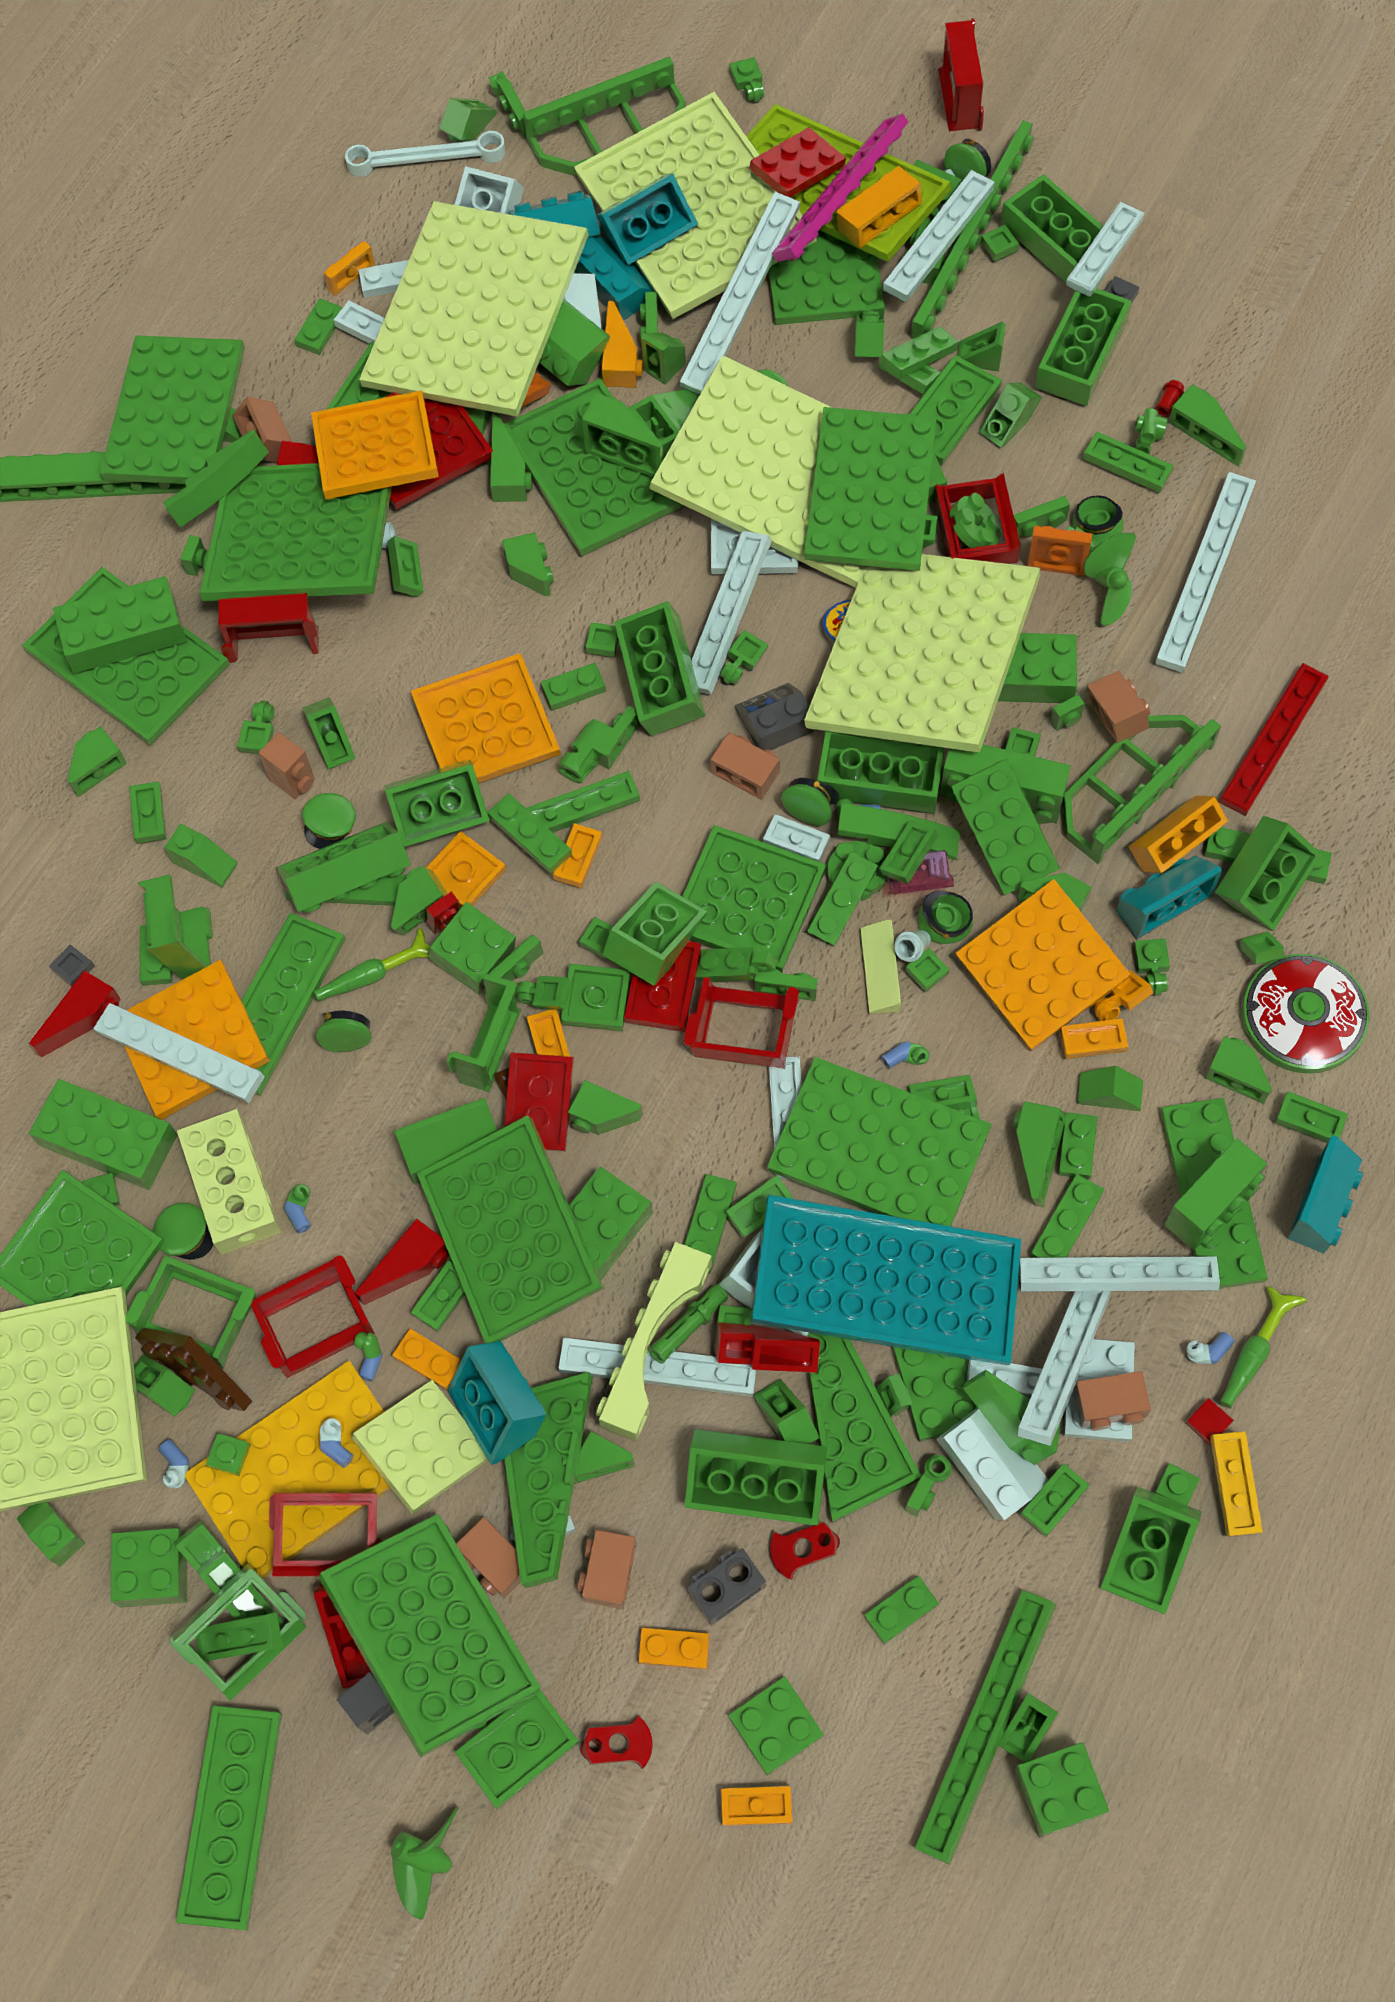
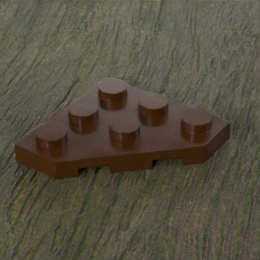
(193, 1366)

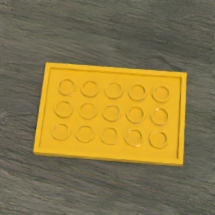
(289, 1460)

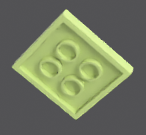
(420, 1447)

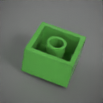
(471, 947)
(147, 1568)
(1061, 1789)

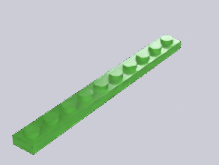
(970, 235)

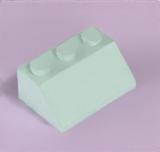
(990, 1467)

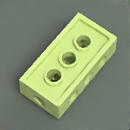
(210, 1172)

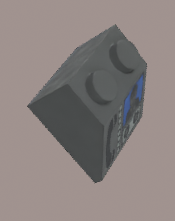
(775, 717)

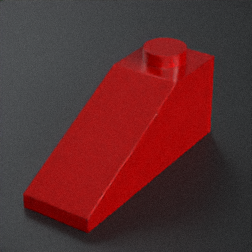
(74, 1014)
(409, 1260)
(346, 1655)

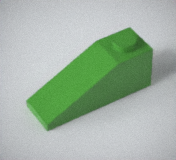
(1206, 422)
(508, 468)
(1039, 1138)
(1004, 1411)

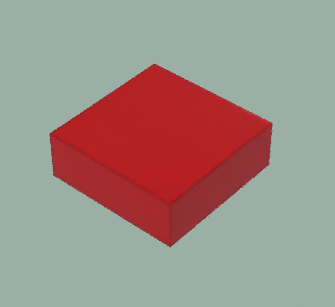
(1209, 1420)

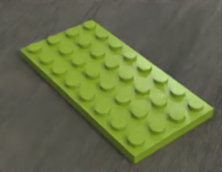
(783, 123)

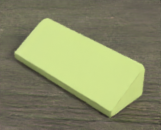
(880, 968)

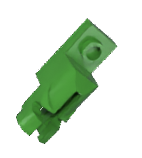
(598, 745)

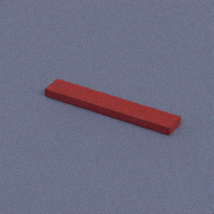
(1273, 739)

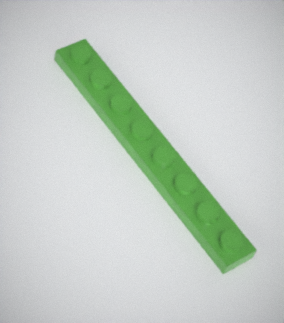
(985, 1727)

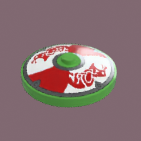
(1305, 1013)

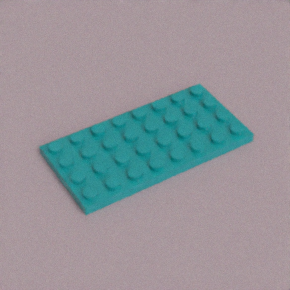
(887, 1280)

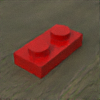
(442, 912)

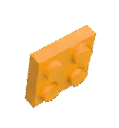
(466, 869)

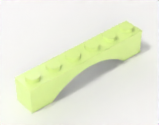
(680, 1281)

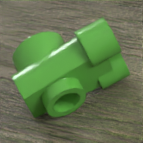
(1150, 428)

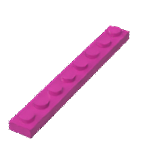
(835, 194)

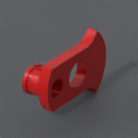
(784, 1554)
(638, 1744)

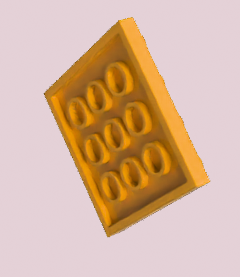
(374, 445)
(487, 718)
(1043, 964)
(207, 1012)

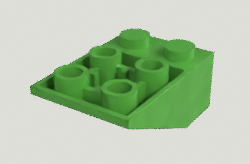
(665, 414)

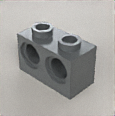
(732, 1593)
(366, 1704)

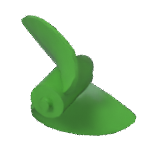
(1106, 567)
(414, 1865)

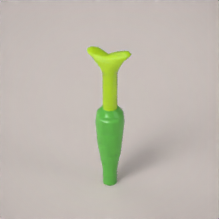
(373, 970)
(1257, 1347)

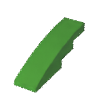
(213, 482)
(885, 827)
(218, 1568)

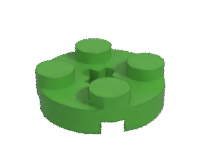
(975, 522)
(867, 851)

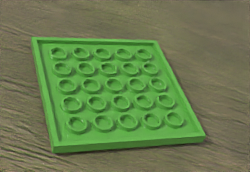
(286, 539)

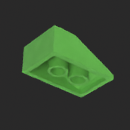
(619, 436)
(653, 933)
(1151, 1550)

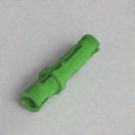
(698, 1314)

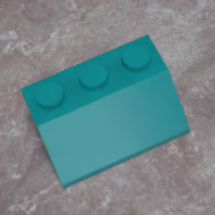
(574, 211)
(647, 218)
(613, 276)
(1168, 895)
(1327, 1197)
(495, 1400)

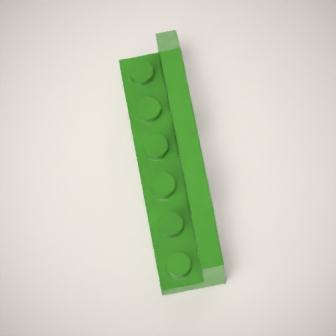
(596, 99)
(1145, 795)

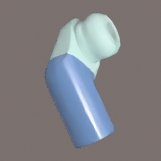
(1209, 1353)
(331, 1443)
(177, 1464)

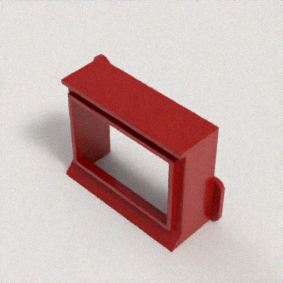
(962, 59)
(987, 489)
(263, 611)
(699, 1023)
(295, 1291)
(314, 1567)

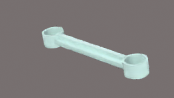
(425, 153)

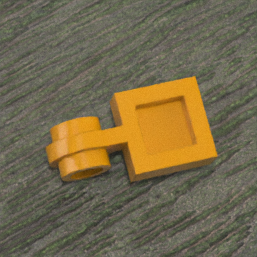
(1127, 994)

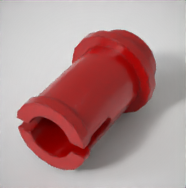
(1172, 392)

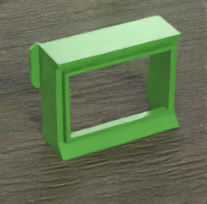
(175, 936)
(492, 1038)
(147, 1302)
(220, 1601)

